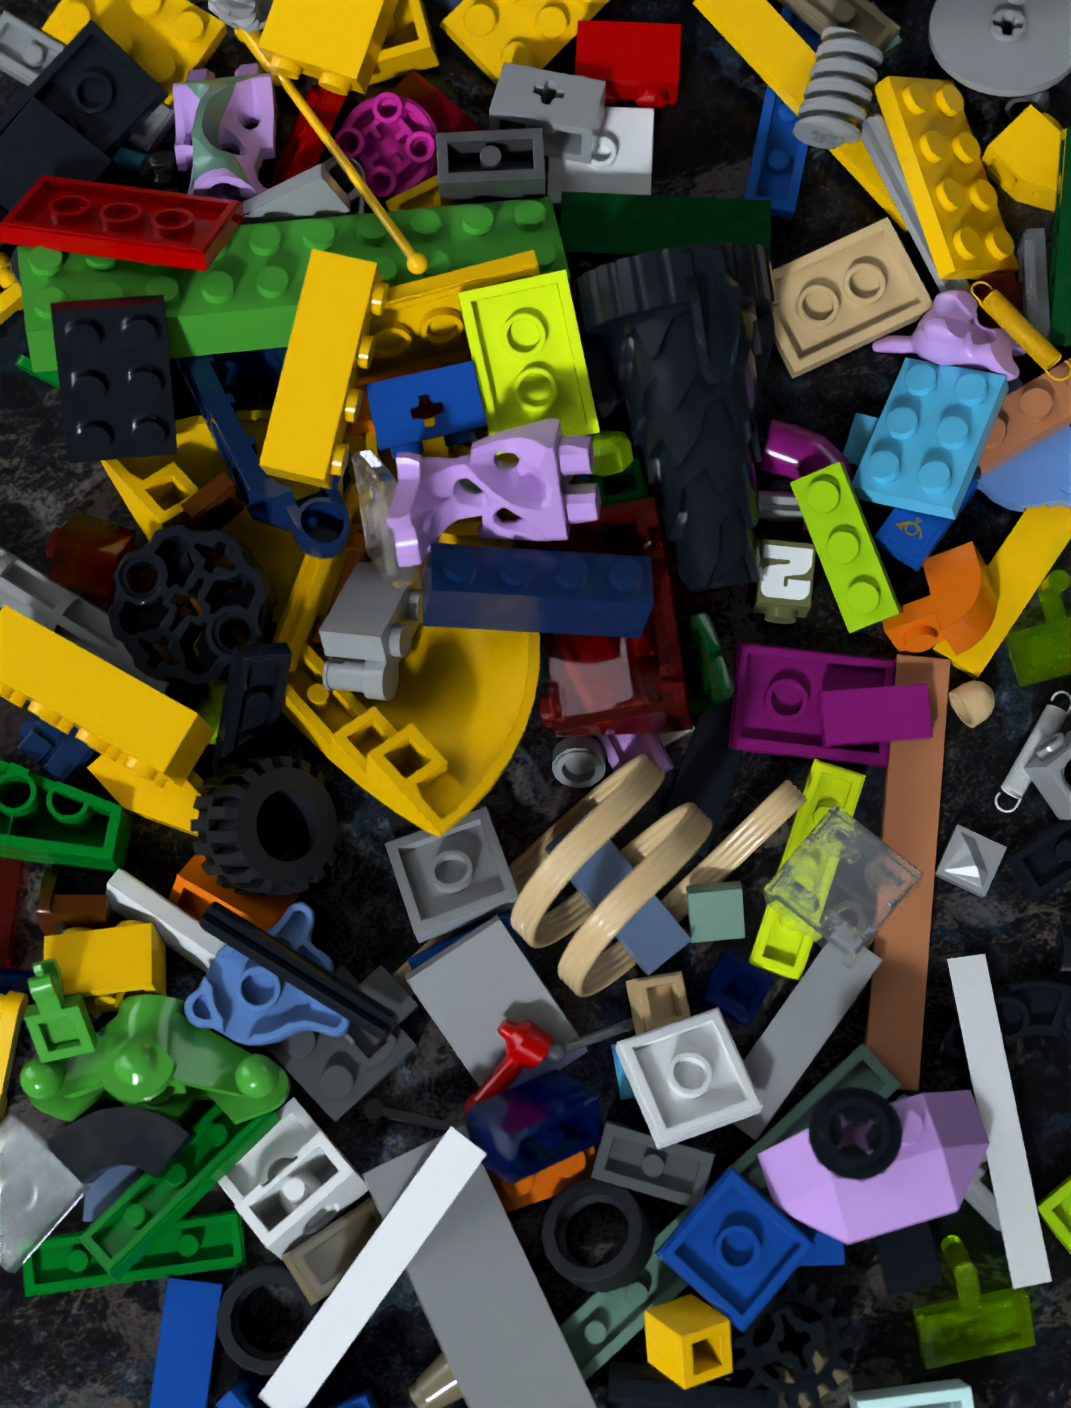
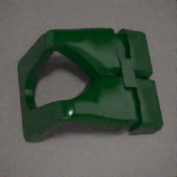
(703, 649)

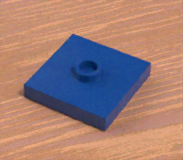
(735, 1248)

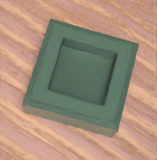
(715, 911)

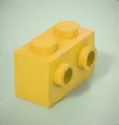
(109, 963)

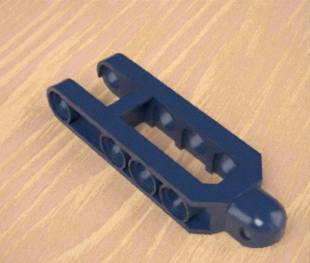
(318, 520)

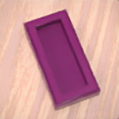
(875, 715)

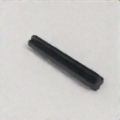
(299, 970)

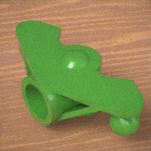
(159, 1063)

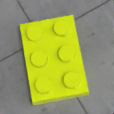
(529, 354)

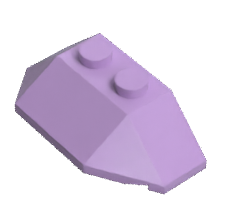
(926, 1181)

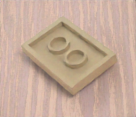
(845, 297)

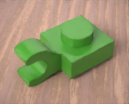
(56, 1022)

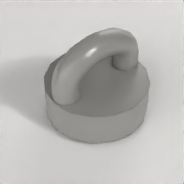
(579, 761)

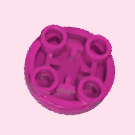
(391, 143)

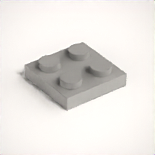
(452, 877)

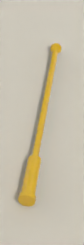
(416, 262)

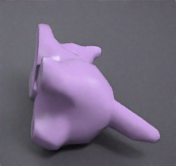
(955, 338)

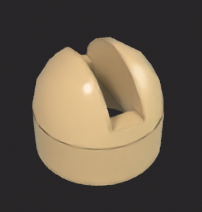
(972, 702)

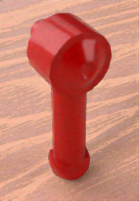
(525, 1048)

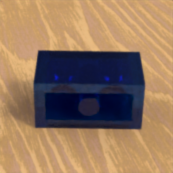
(535, 1125)

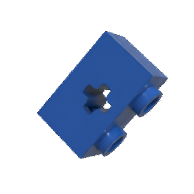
(450, 386)

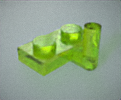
(1044, 649)
(975, 1322)

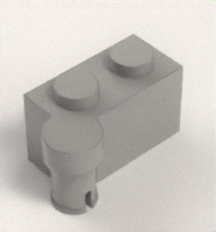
(370, 632)

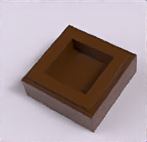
(214, 504)

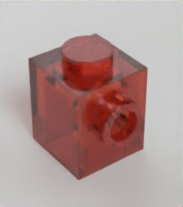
(88, 554)

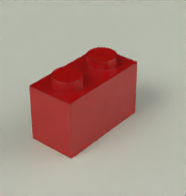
(633, 59)

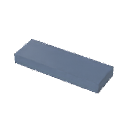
(652, 931)

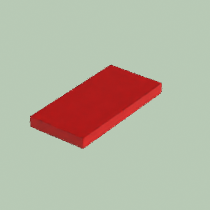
(122, 222)

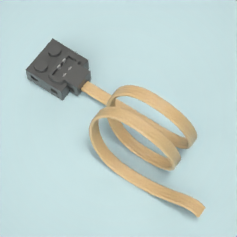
(348, 1067)

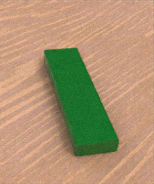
(157, 1204)
(189, 1247)

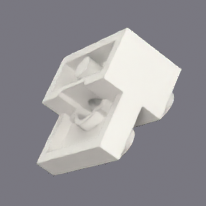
(292, 1182)

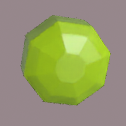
(611, 452)

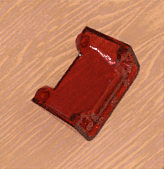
(619, 681)

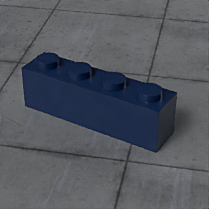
(537, 590)

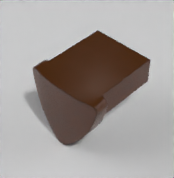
(61, 912)

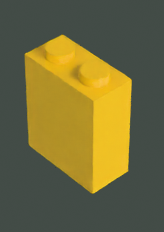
(327, 40)

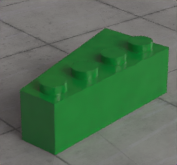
(59, 823)

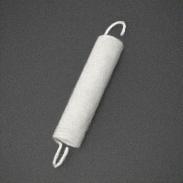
(1047, 726)

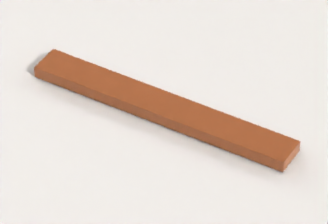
(910, 829)

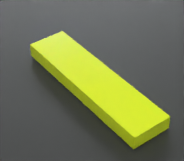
(779, 943)

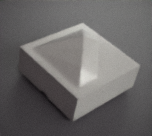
(969, 861)

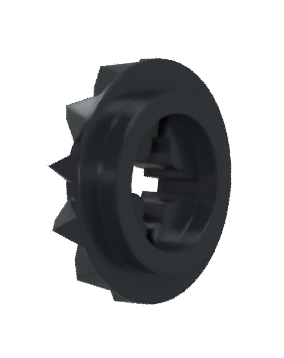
(858, 1107)

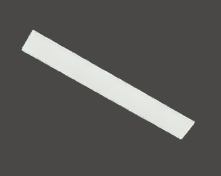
(1000, 1119)
(373, 1272)

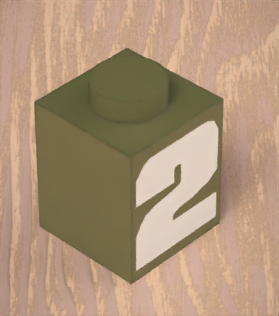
(787, 581)

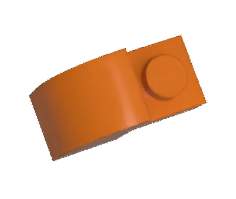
(956, 611)

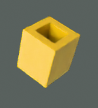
(688, 1341)

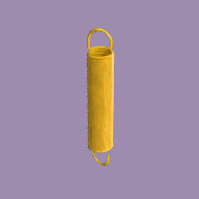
(1021, 330)

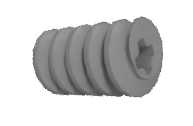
(837, 89)

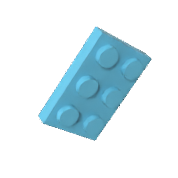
(930, 437)

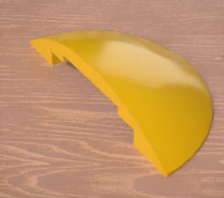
(458, 689)

